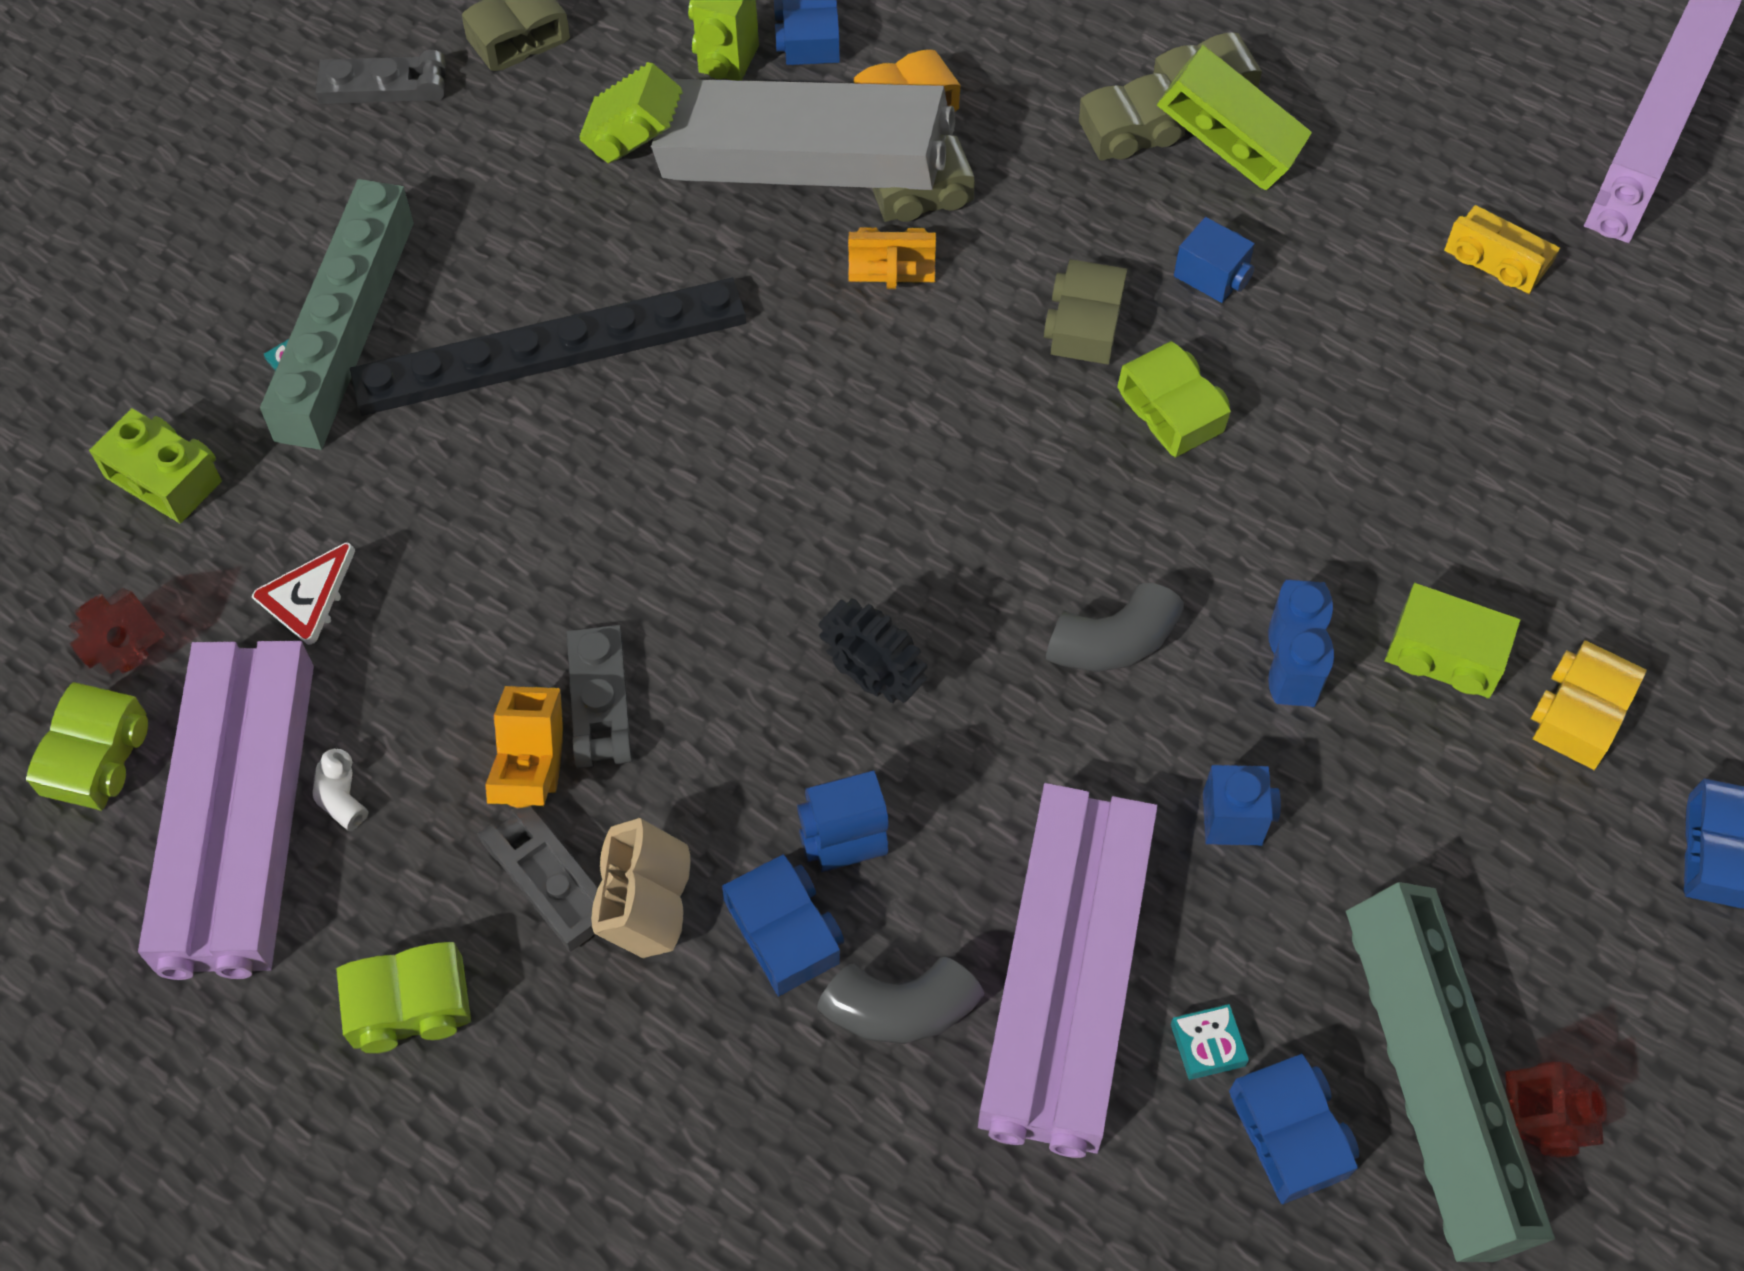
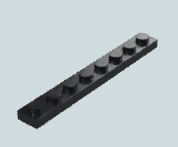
(546, 346)

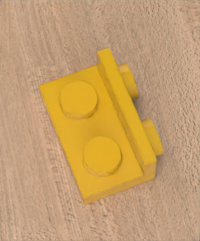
(1500, 249)

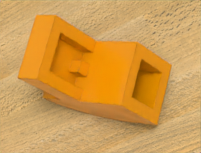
(527, 746)

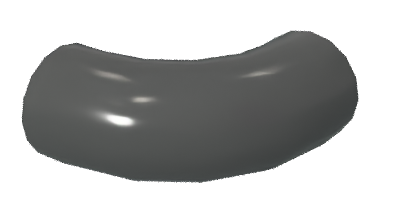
(1120, 638)
(901, 1010)

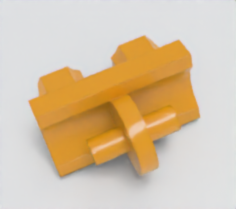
(891, 256)

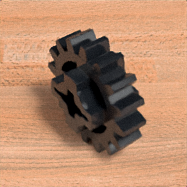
(873, 650)

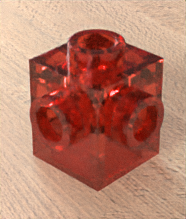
(134, 632)
(1556, 1108)

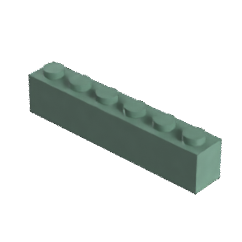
(337, 315)
(1448, 1076)

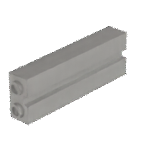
(806, 134)

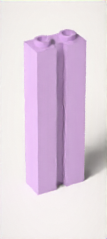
(1660, 118)
(228, 811)
(1068, 973)

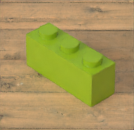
(1234, 118)

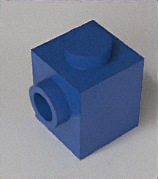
(1215, 260)
(1239, 805)

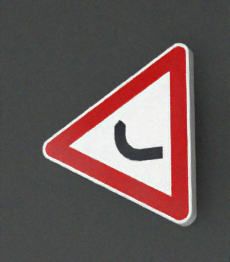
(307, 593)

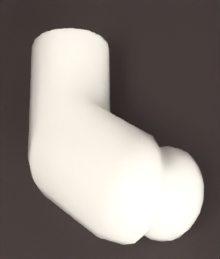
(333, 788)

